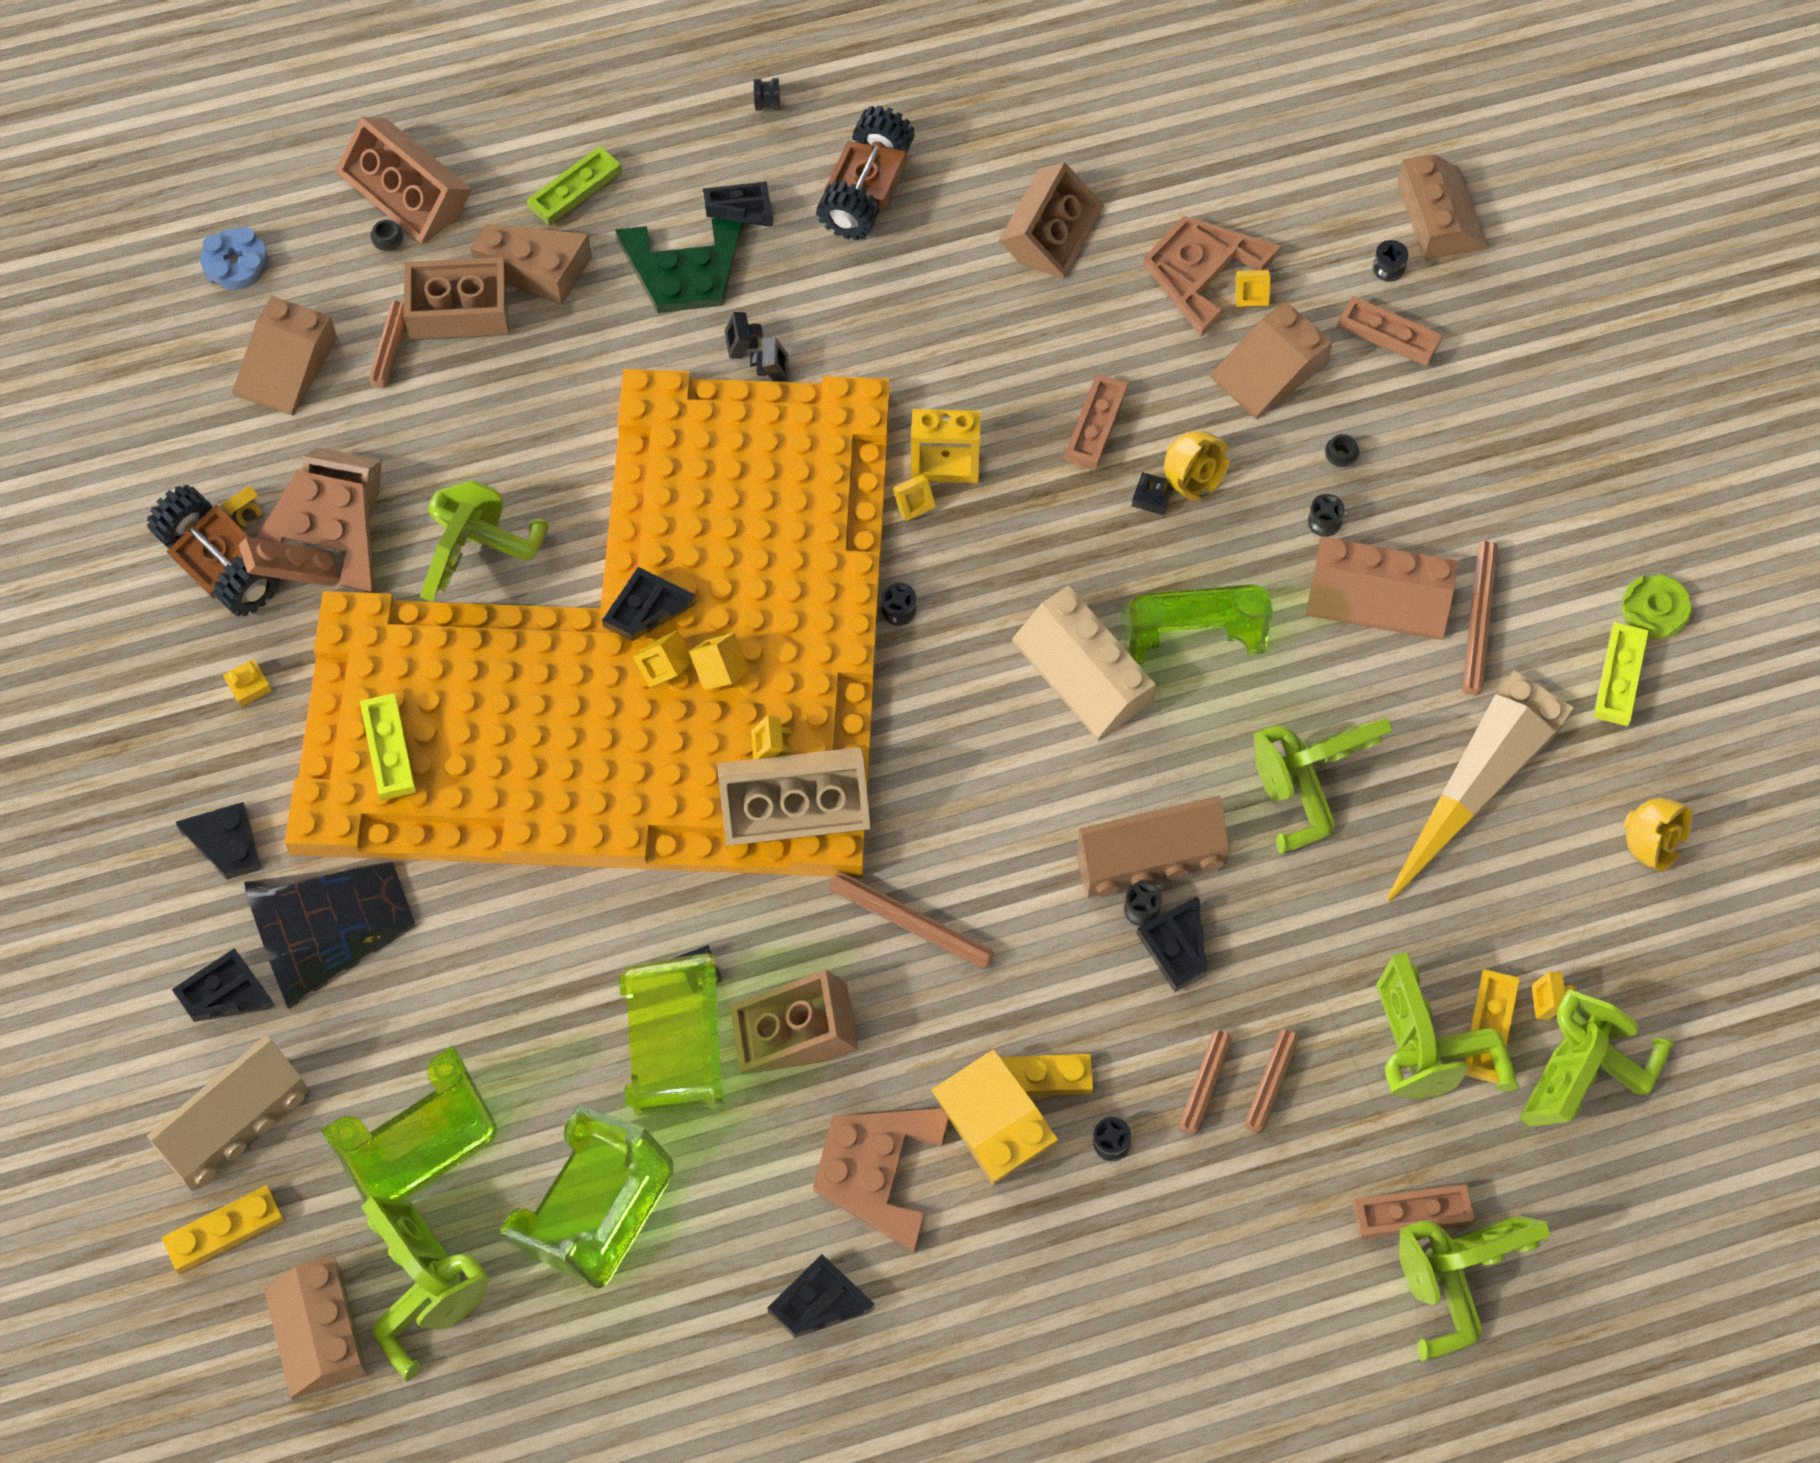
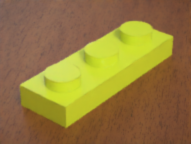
(1620, 674)
(387, 746)

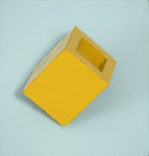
(663, 658)
(719, 661)

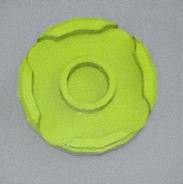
(1657, 605)

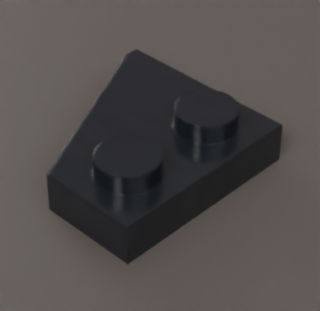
(740, 203)
(645, 605)
(224, 839)
(1177, 944)
(222, 990)
(819, 1300)

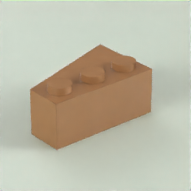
(536, 259)

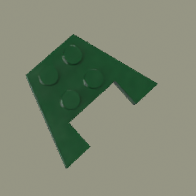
(683, 276)

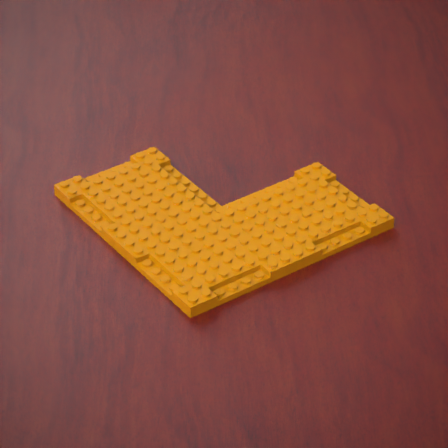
(535, 719)

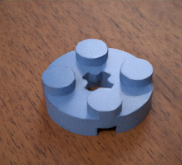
(230, 243)

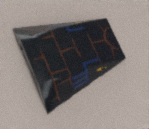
(326, 922)

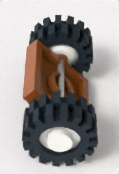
(866, 173)
(207, 548)

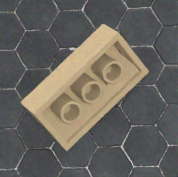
(1084, 663)
(793, 796)
(228, 1113)

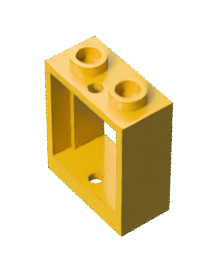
(944, 462)

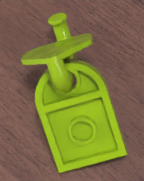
(472, 514)
(1277, 771)
(1416, 1043)
(1582, 1052)
(1446, 1262)
(438, 1289)

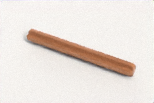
(1480, 618)
(911, 920)

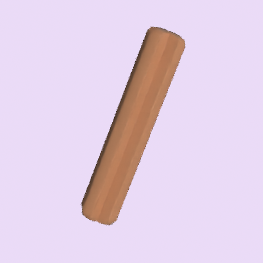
(388, 346)
(1271, 1081)
(1205, 1082)

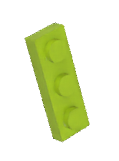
(574, 185)

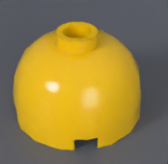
(1196, 463)
(1656, 832)

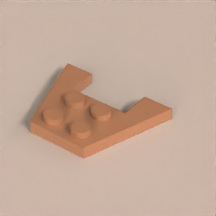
(1193, 256)
(326, 515)
(862, 1165)

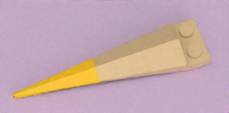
(1510, 735)

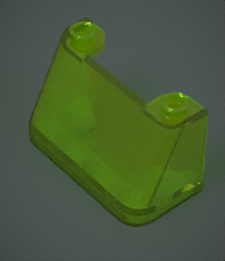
(1240, 609)
(673, 1036)
(418, 1141)
(595, 1199)

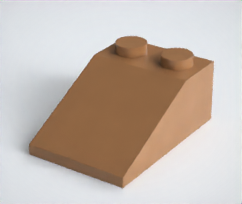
(284, 355)
(1273, 360)
(794, 1024)

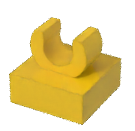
(1252, 288)
(914, 497)
(241, 502)
(247, 682)
(769, 737)
(1548, 994)

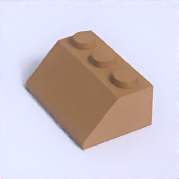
(1439, 207)
(1052, 221)
(456, 298)
(315, 1327)

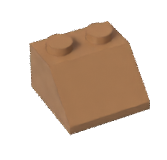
(348, 468)

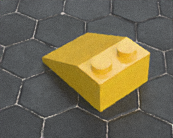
(994, 1117)

